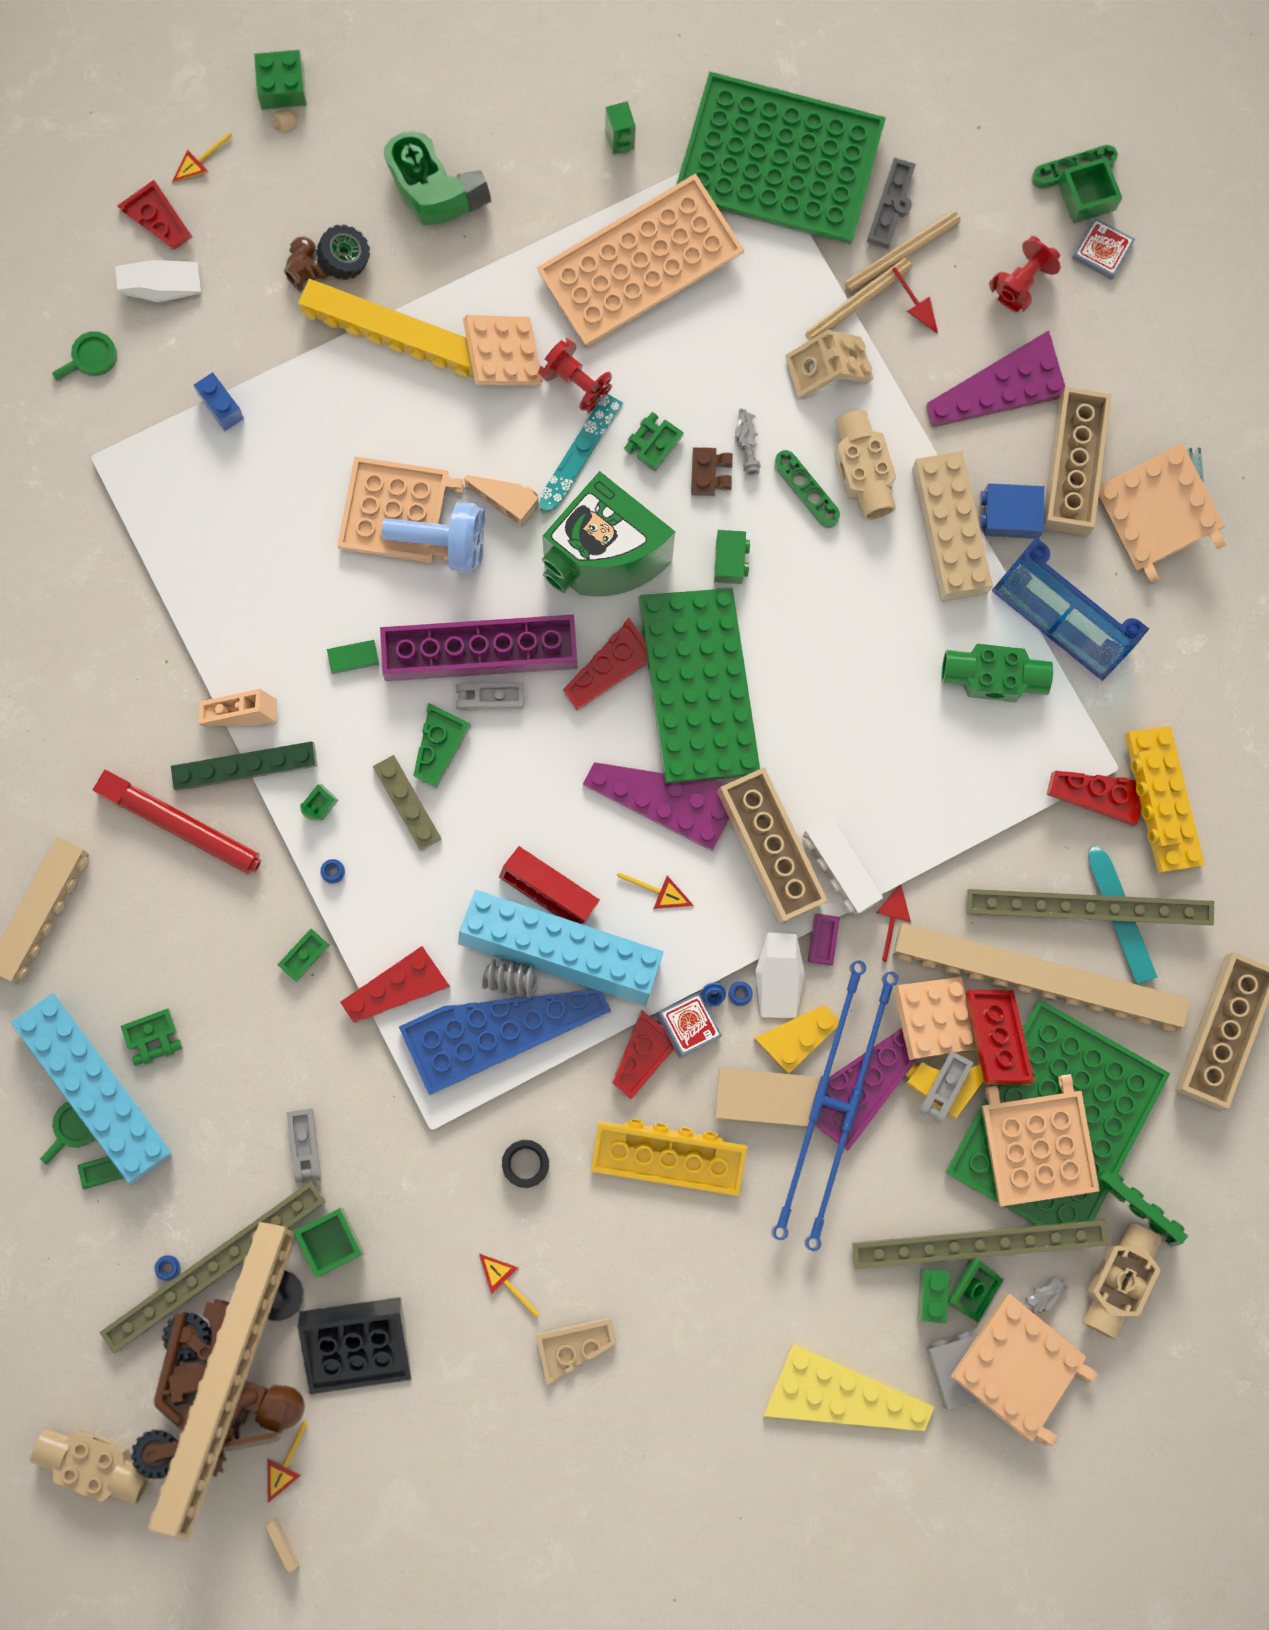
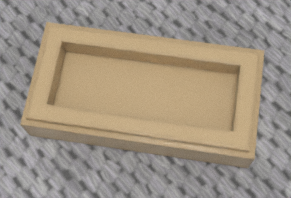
(281, 1545)

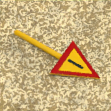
(191, 166)
(668, 895)
(498, 1273)
(279, 1475)

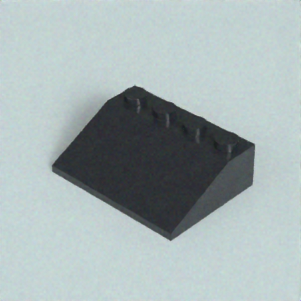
(354, 1345)

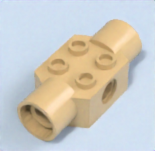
(865, 465)
(1123, 1280)
(89, 1465)

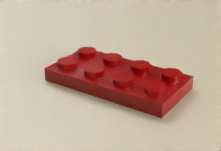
(999, 1037)

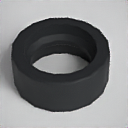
(544, 1163)

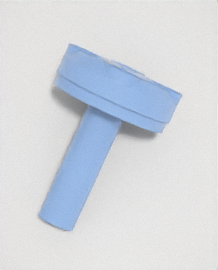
(462, 536)

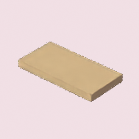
(765, 1096)

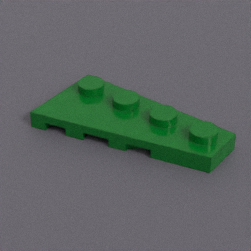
(1154, 1214)

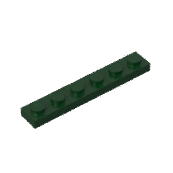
(244, 766)

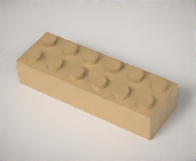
(1076, 461)
(952, 526)
(771, 845)
(1226, 1032)

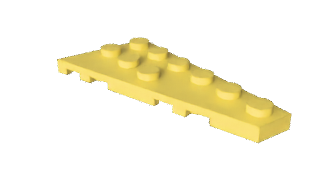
(829, 1392)

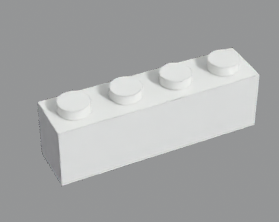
(842, 865)

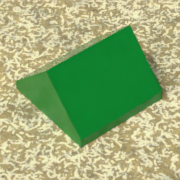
(974, 1289)

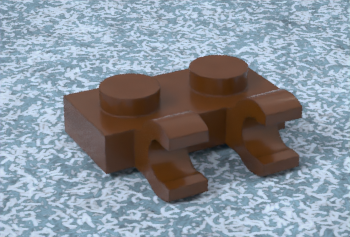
(704, 470)

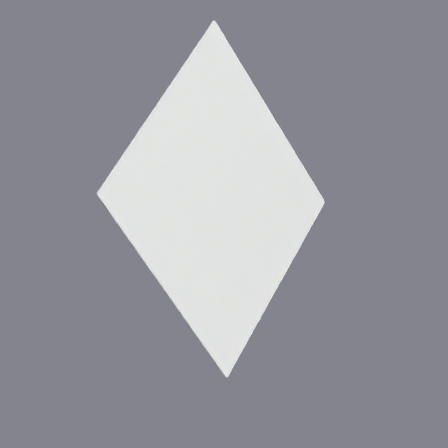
(831, 622)

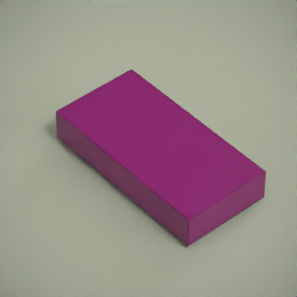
(823, 939)

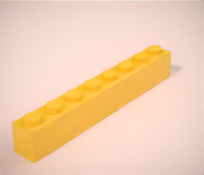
(386, 327)

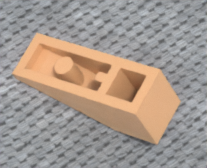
(507, 497)
(239, 709)

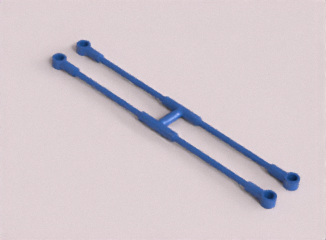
(849, 1108)

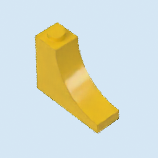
(923, 1076)

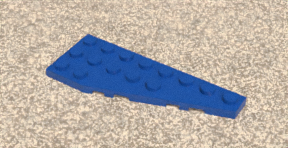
(476, 1036)

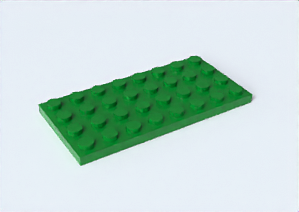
(698, 685)

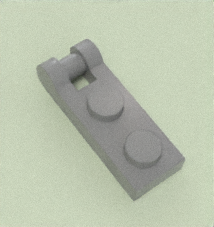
(490, 695)
(946, 1086)
(303, 1144)

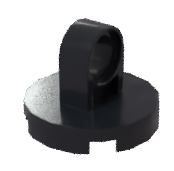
(288, 1298)

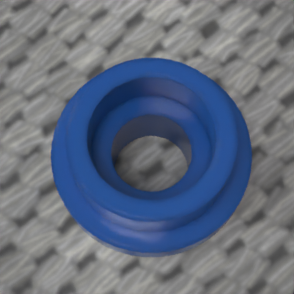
(327, 865)
(740, 986)
(713, 999)
(159, 1268)

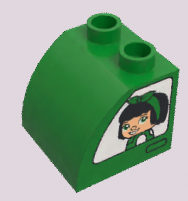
(605, 543)

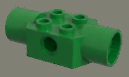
(996, 672)

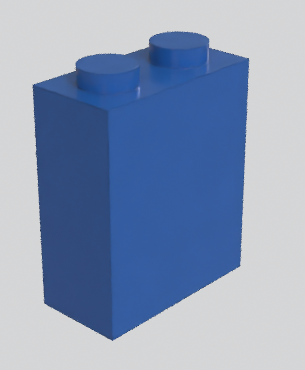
(1012, 511)

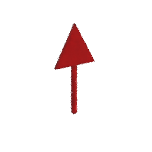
(922, 311)
(896, 908)

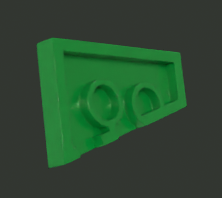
(439, 744)

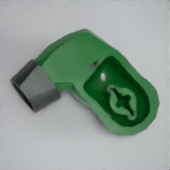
(426, 186)

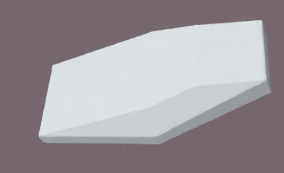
(158, 280)
(780, 975)

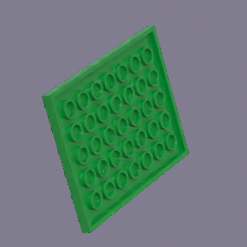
(782, 156)
(1116, 1096)

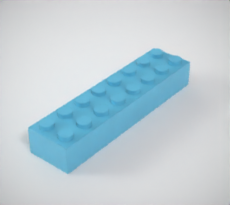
(560, 947)
(91, 1089)

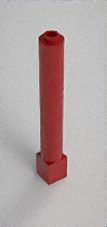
(176, 822)

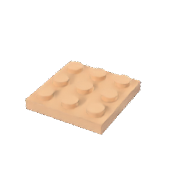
(502, 350)
(935, 1018)

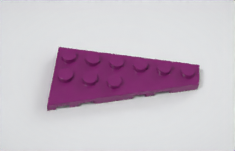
(1015, 381)
(684, 807)
(884, 1072)

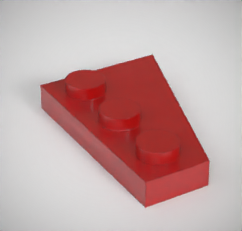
(156, 214)
(642, 1056)

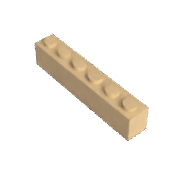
(39, 907)

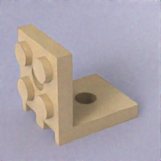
(834, 357)

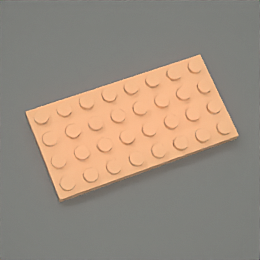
(640, 260)

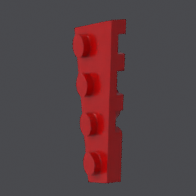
(612, 664)
(1098, 793)
(402, 983)

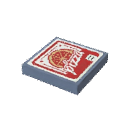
(1103, 248)
(689, 1025)

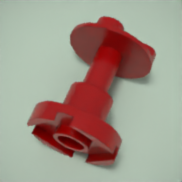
(1014, 287)
(563, 364)

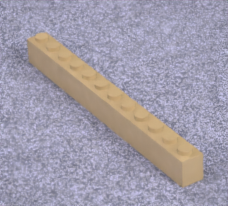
(1041, 977)
(222, 1383)

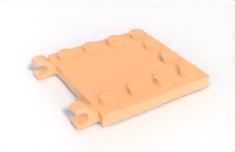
(393, 492)
(1161, 509)
(1039, 1146)
(1020, 1368)

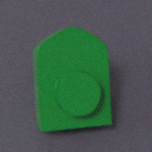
(318, 803)

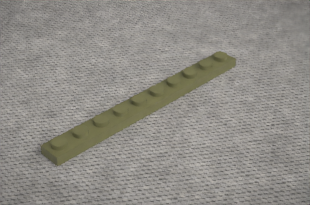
(1090, 907)
(980, 1244)
(207, 1270)

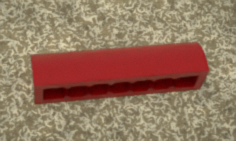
(548, 887)

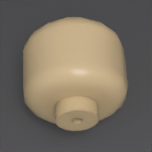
(284, 120)

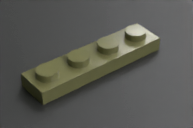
(407, 802)

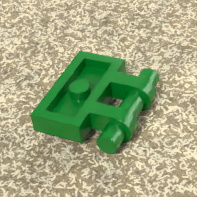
(660, 443)
(149, 1029)

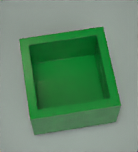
(280, 79)
(1090, 190)
(329, 1242)

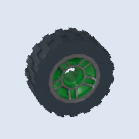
(346, 240)

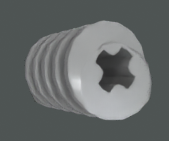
(510, 979)

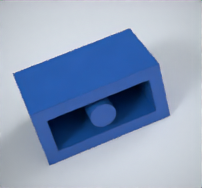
(218, 401)

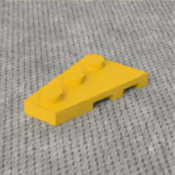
(798, 1038)

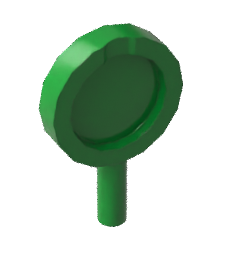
(91, 354)
(69, 1132)

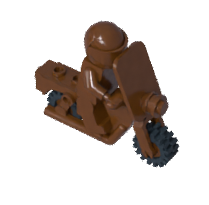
(178, 1385)

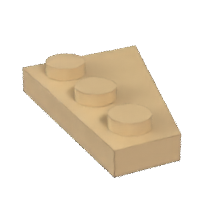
(570, 1346)

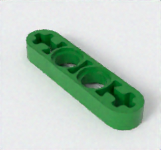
(1070, 161)
(810, 486)

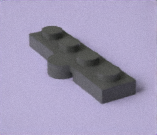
(892, 203)

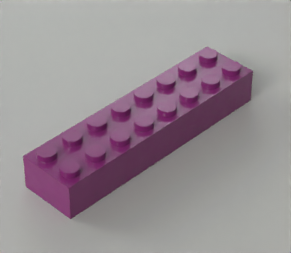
(478, 647)

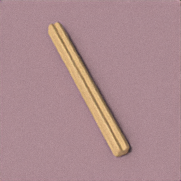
(902, 251)
(858, 299)

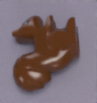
(300, 265)

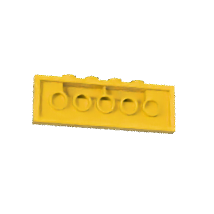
(1164, 799)
(669, 1156)

